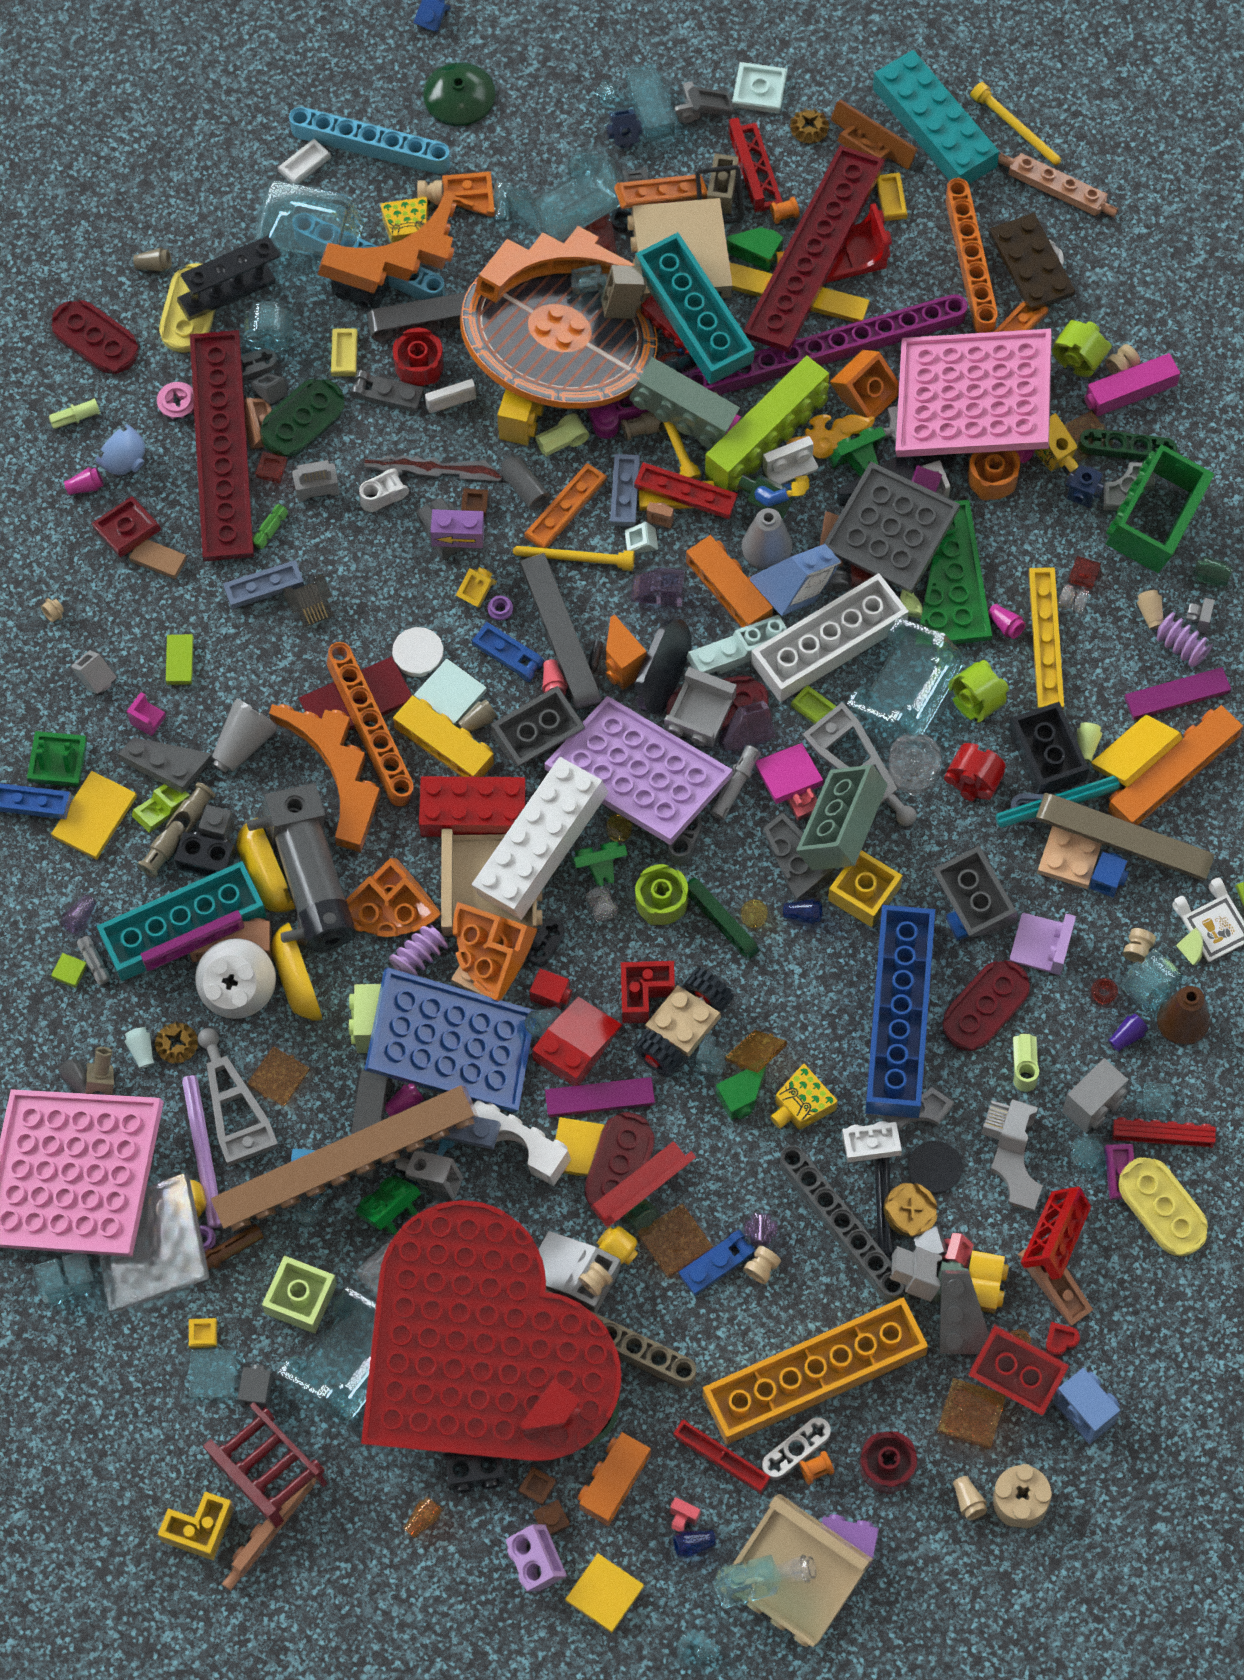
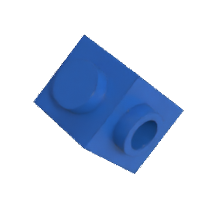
(1109, 874)

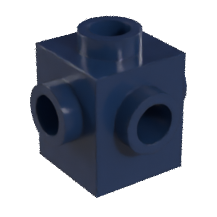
(620, 120)
(1084, 485)

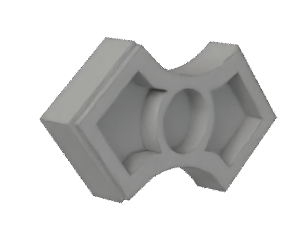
(1116, 491)
(933, 1109)
(1022, 1188)

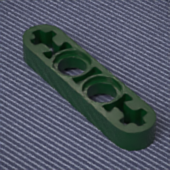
(1127, 440)
(722, 919)

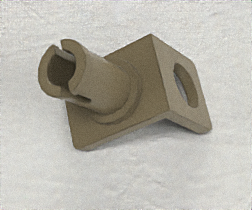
(100, 1073)

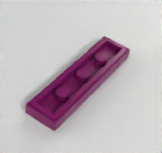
(1177, 693)
(192, 940)
(599, 1097)

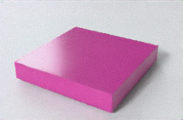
(789, 773)

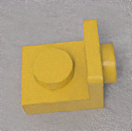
(476, 586)

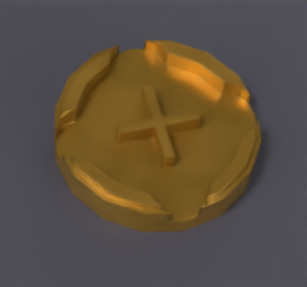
(910, 1209)

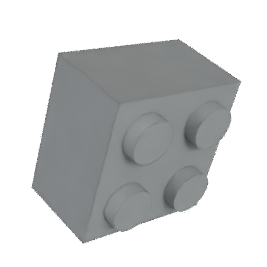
(1095, 1096)

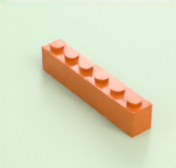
(1176, 767)

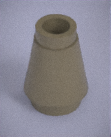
(153, 260)
(478, 716)

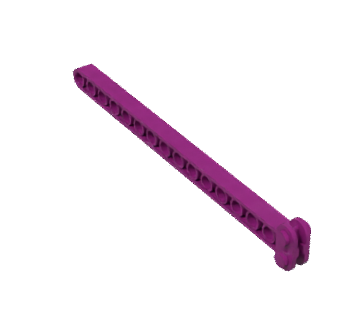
(607, 417)

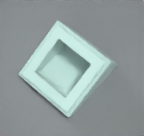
(641, 538)

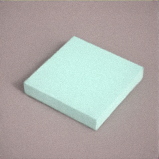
(759, 87)
(451, 691)

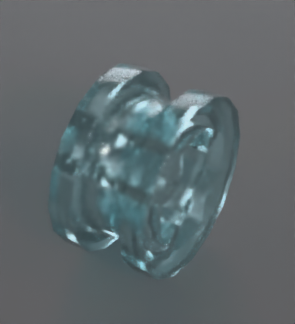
(606, 91)

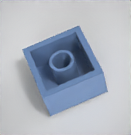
(1087, 1405)

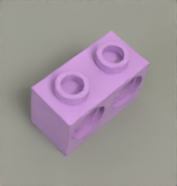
(541, 1554)

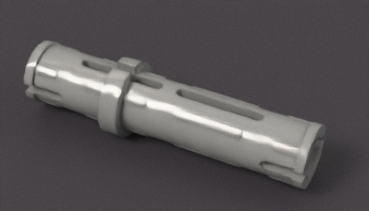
(730, 791)

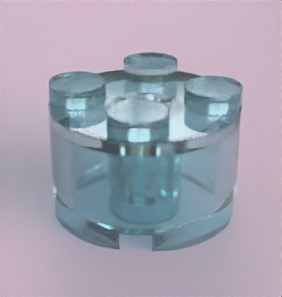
(268, 326)
(1151, 980)

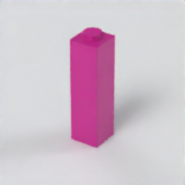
(1132, 385)

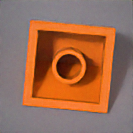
(866, 384)
(623, 655)

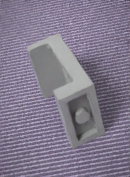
(700, 708)

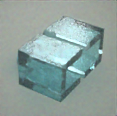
(51, 1281)
(735, 1581)

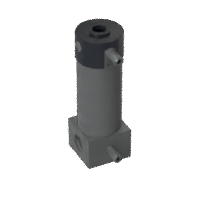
(295, 826)

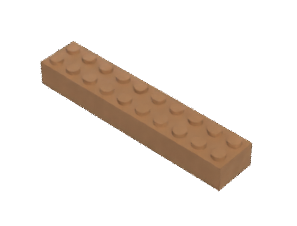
(340, 1159)

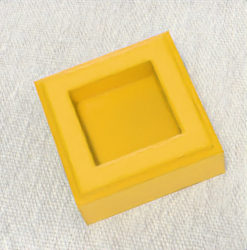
(203, 1333)

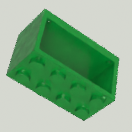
(1176, 470)

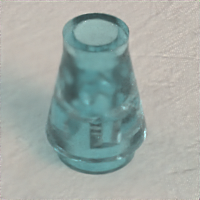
(501, 205)
(540, 1020)

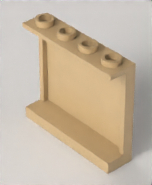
(700, 227)
(460, 864)
(810, 1606)

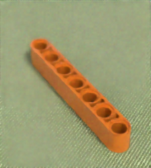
(971, 246)
(369, 735)

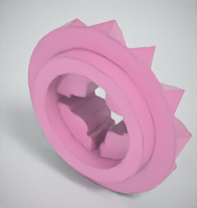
(166, 398)

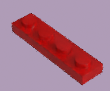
(686, 490)

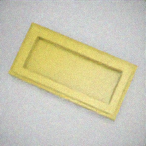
(344, 352)

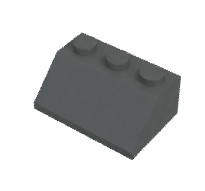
(536, 727)
(976, 893)

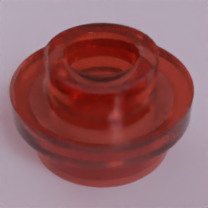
(1104, 983)

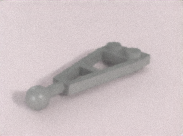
(833, 728)
(248, 1141)

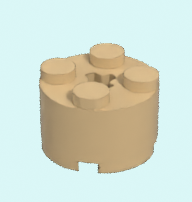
(1021, 1512)

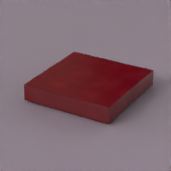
(126, 526)

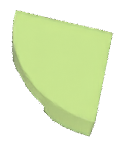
(911, 603)
(1192, 946)

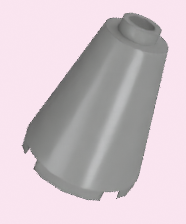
(766, 540)
(241, 736)

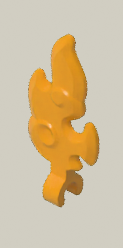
(826, 440)

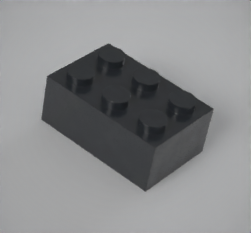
(1048, 749)

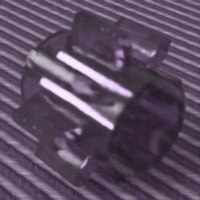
(760, 1228)

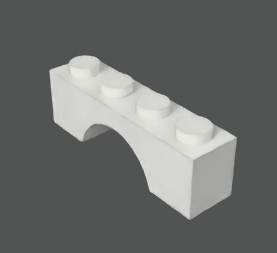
(546, 1158)

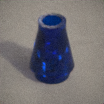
(804, 911)
(693, 1542)

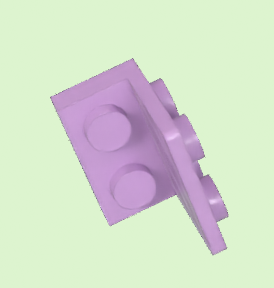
(1042, 942)

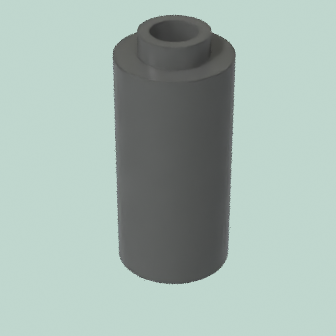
(524, 482)

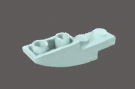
(737, 649)

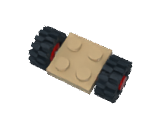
(683, 1021)

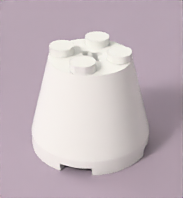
(250, 968)

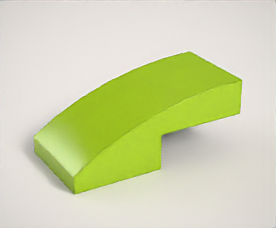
(159, 807)

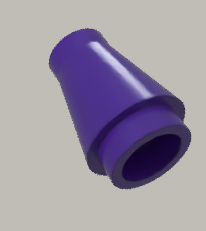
(1128, 1032)

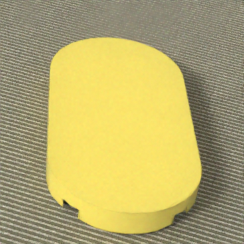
(174, 325)
(1163, 1206)

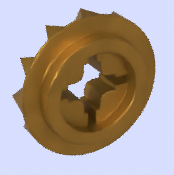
(809, 134)
(179, 1053)

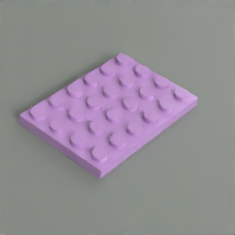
(646, 769)

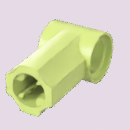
(567, 432)
(1025, 1061)

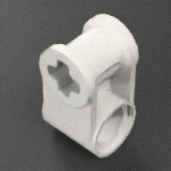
(387, 489)

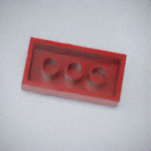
(470, 804)

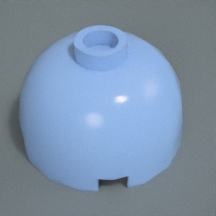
(123, 452)

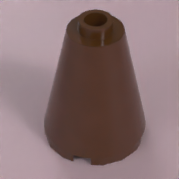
(1184, 1016)

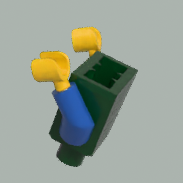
(771, 494)

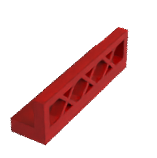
(749, 168)
(641, 1183)
(1064, 1231)

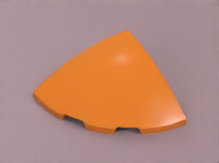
(391, 903)
(490, 948)

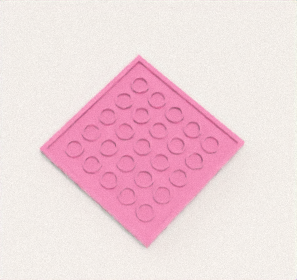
(974, 393)
(75, 1170)

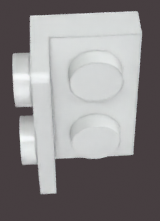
(790, 461)
(871, 1141)

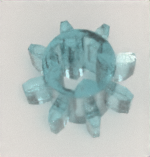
(1086, 1152)

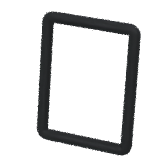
(739, 188)

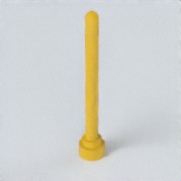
(982, 94)
(687, 468)
(622, 560)

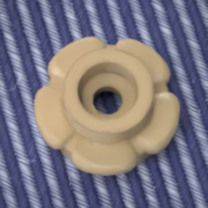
(52, 610)

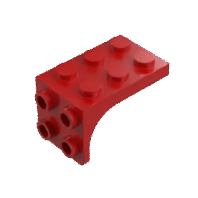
(865, 248)

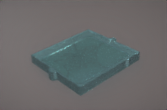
(212, 1374)

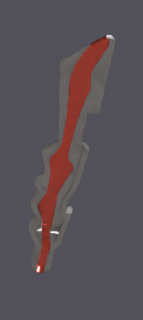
(433, 468)

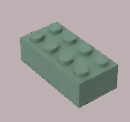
(683, 403)
(842, 817)

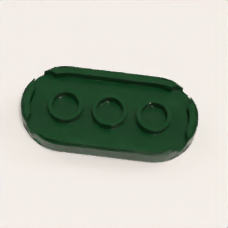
(302, 417)

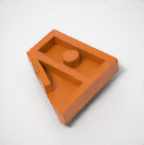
(472, 191)

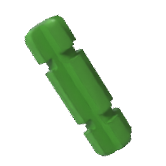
(269, 526)

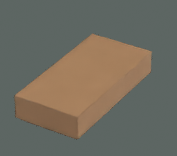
(158, 558)

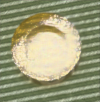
(618, 828)
(754, 913)

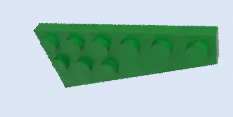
(955, 588)

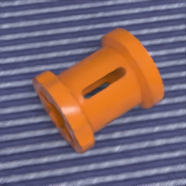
(784, 210)
(816, 1467)

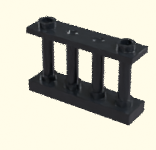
(228, 278)

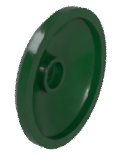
(462, 103)

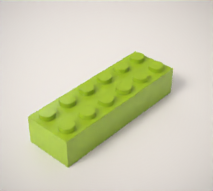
(767, 424)

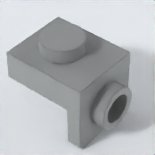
(686, 112)

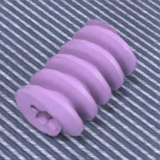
(1182, 641)
(418, 950)

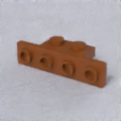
(870, 137)

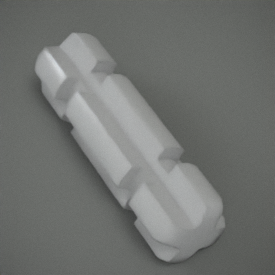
(93, 960)

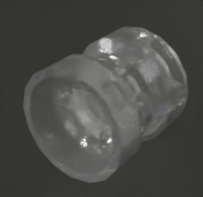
(1067, 597)
(601, 903)

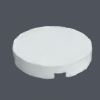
(417, 652)

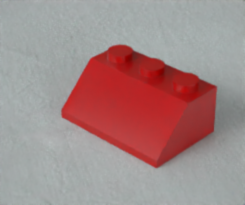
(552, 1410)

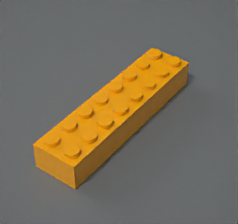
(814, 1371)

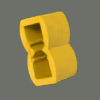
(986, 1274)

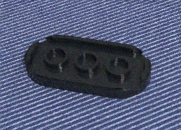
(663, 666)

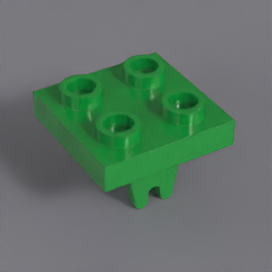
(858, 451)
(57, 759)
(599, 861)
(387, 1202)

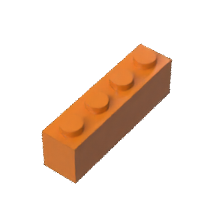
(728, 582)

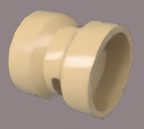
(433, 191)
(1123, 360)
(1139, 945)
(761, 1265)

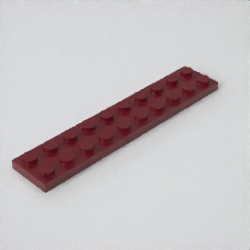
(814, 248)
(221, 446)

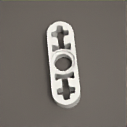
(816, 1441)

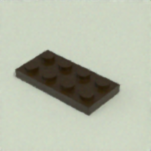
(1032, 262)

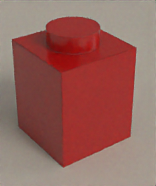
(550, 990)

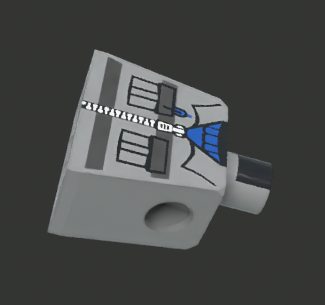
(431, 1174)

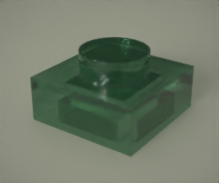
(642, 1215)

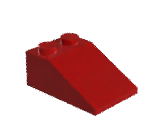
(575, 1041)

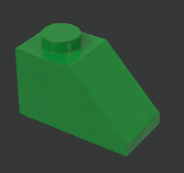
(756, 247)
(740, 1093)

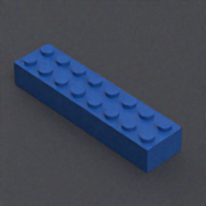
(900, 1011)

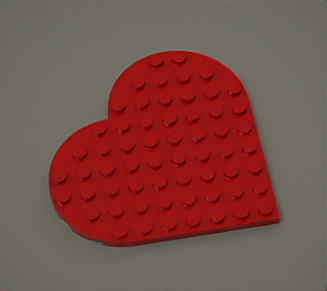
(476, 1340)

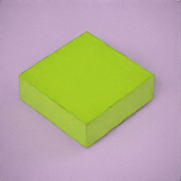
(69, 970)

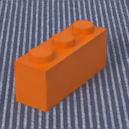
(613, 1478)

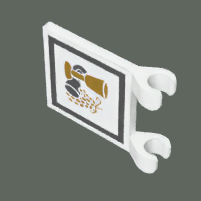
(1217, 921)

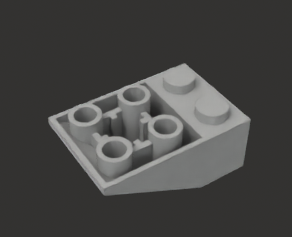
(567, 1260)

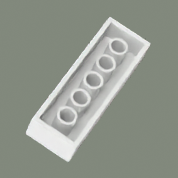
(828, 637)
(540, 838)

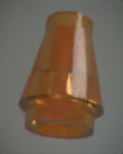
(423, 1516)

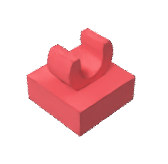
(803, 804)
(958, 1249)
(683, 1513)

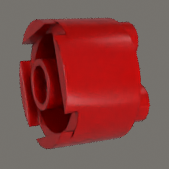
(418, 357)
(975, 772)

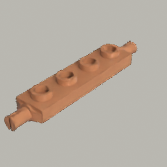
(1058, 184)
(261, 1537)

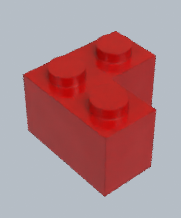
(642, 982)

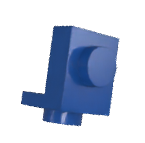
(431, 14)

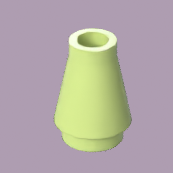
(1088, 739)

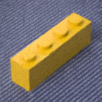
(443, 739)

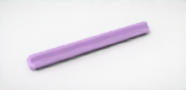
(201, 1147)

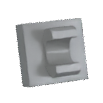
(1201, 614)

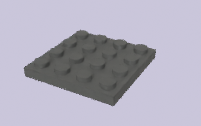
(891, 527)

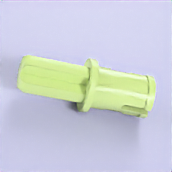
(74, 414)

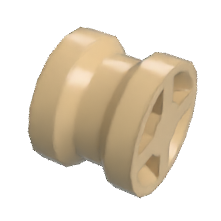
(595, 1279)

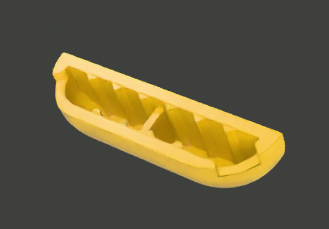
(263, 869)
(294, 976)

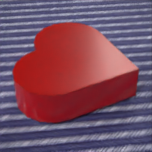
(1061, 1339)

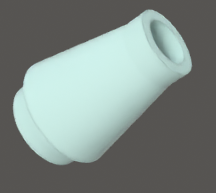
(139, 1044)

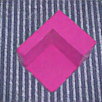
(145, 715)

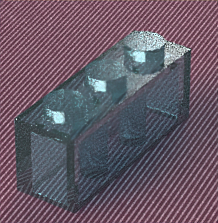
(651, 102)

